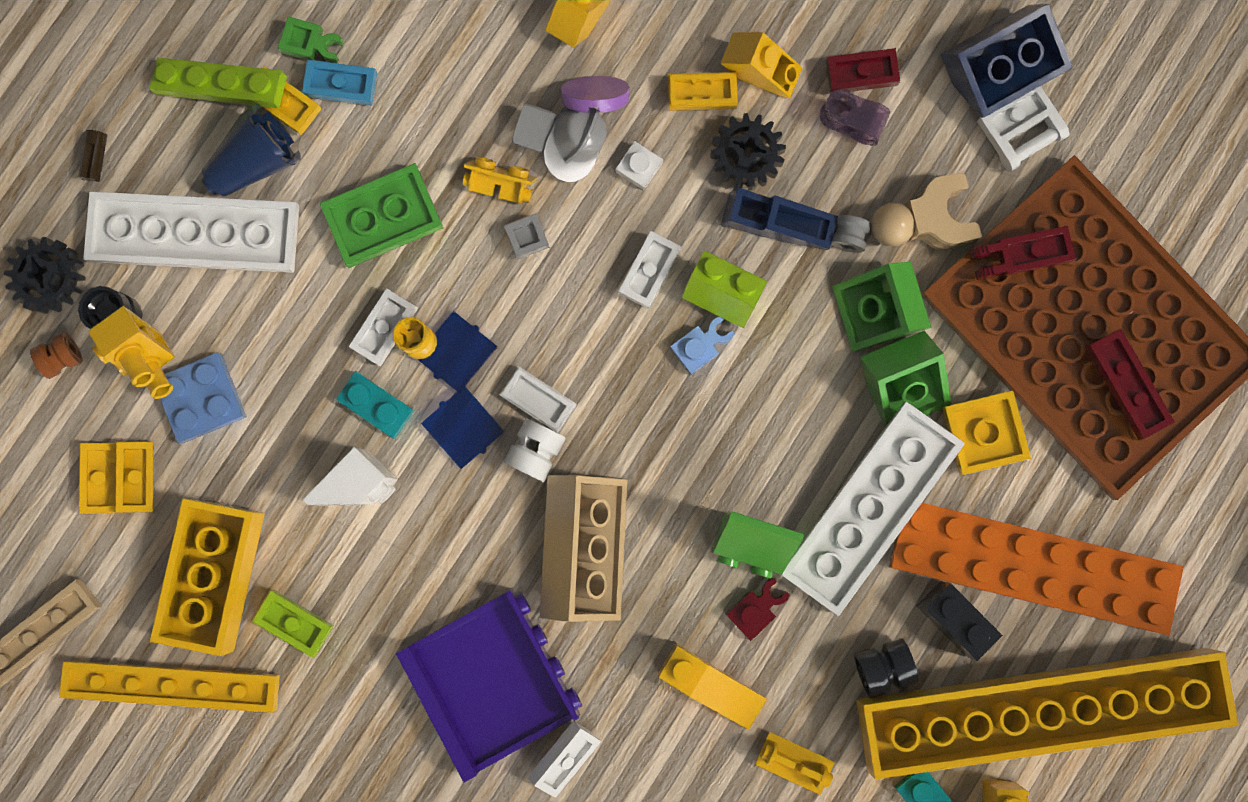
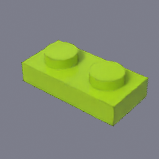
(293, 623)

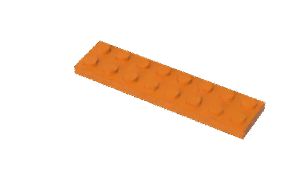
(1039, 568)

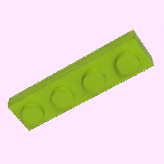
(218, 82)

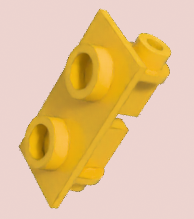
(512, 180)
(795, 763)

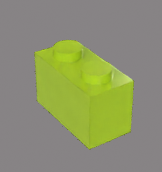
(724, 289)

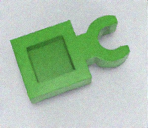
(306, 39)

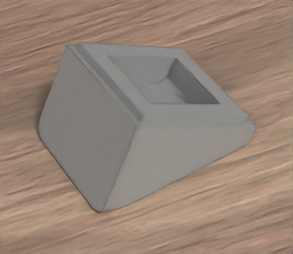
(533, 127)

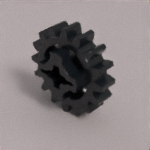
(735, 147)
(31, 274)

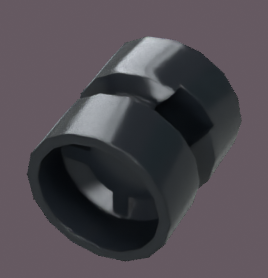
(102, 302)
(888, 667)

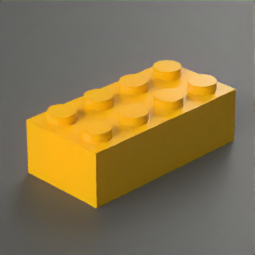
(207, 577)

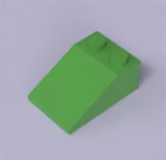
(755, 543)

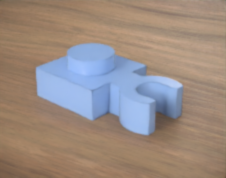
(698, 348)

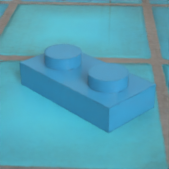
(339, 82)

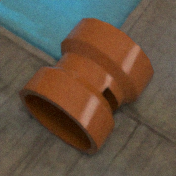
(56, 355)

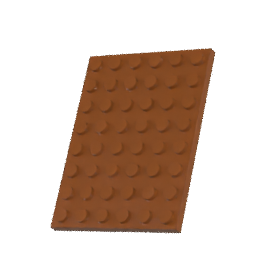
(1039, 322)

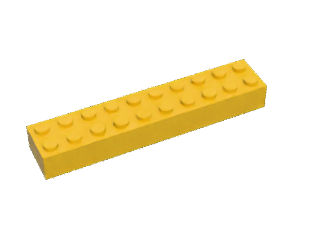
(1046, 712)

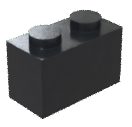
(959, 620)

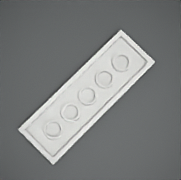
(191, 232)
(872, 508)

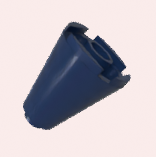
(249, 153)

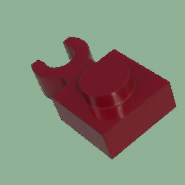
(753, 612)

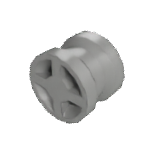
(851, 233)

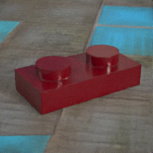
(863, 70)

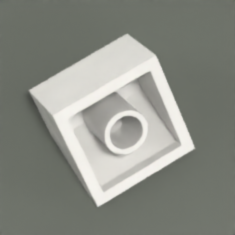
(354, 481)

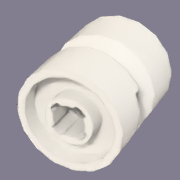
(532, 463)

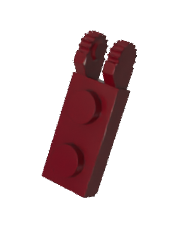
(1027, 252)

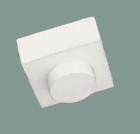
(639, 165)

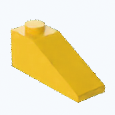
(711, 686)

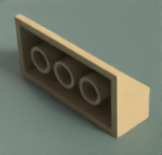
(583, 548)

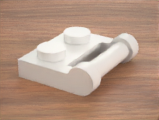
(1016, 119)

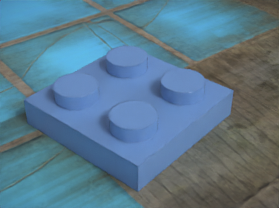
(201, 398)

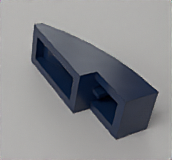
(779, 219)

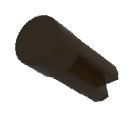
(92, 155)

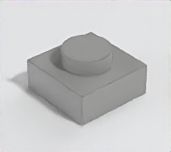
(527, 236)

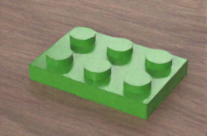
(381, 215)

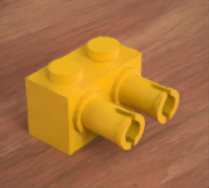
(134, 350)

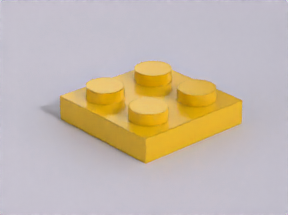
(990, 432)

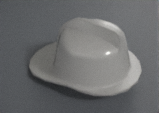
(574, 143)

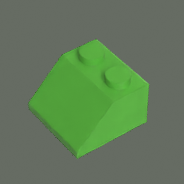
(881, 306)
(907, 372)

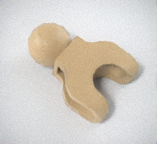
(926, 218)

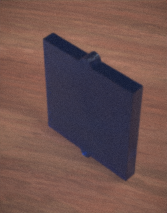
(459, 352)
(462, 427)

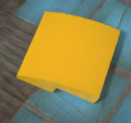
(116, 477)

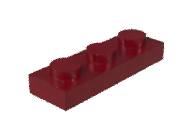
(1130, 384)

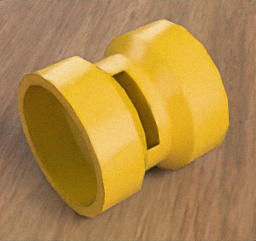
(409, 332)

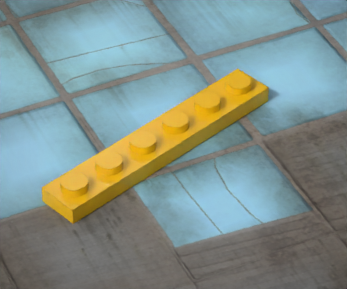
(169, 686)

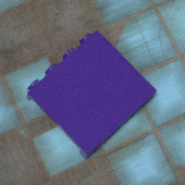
(489, 683)

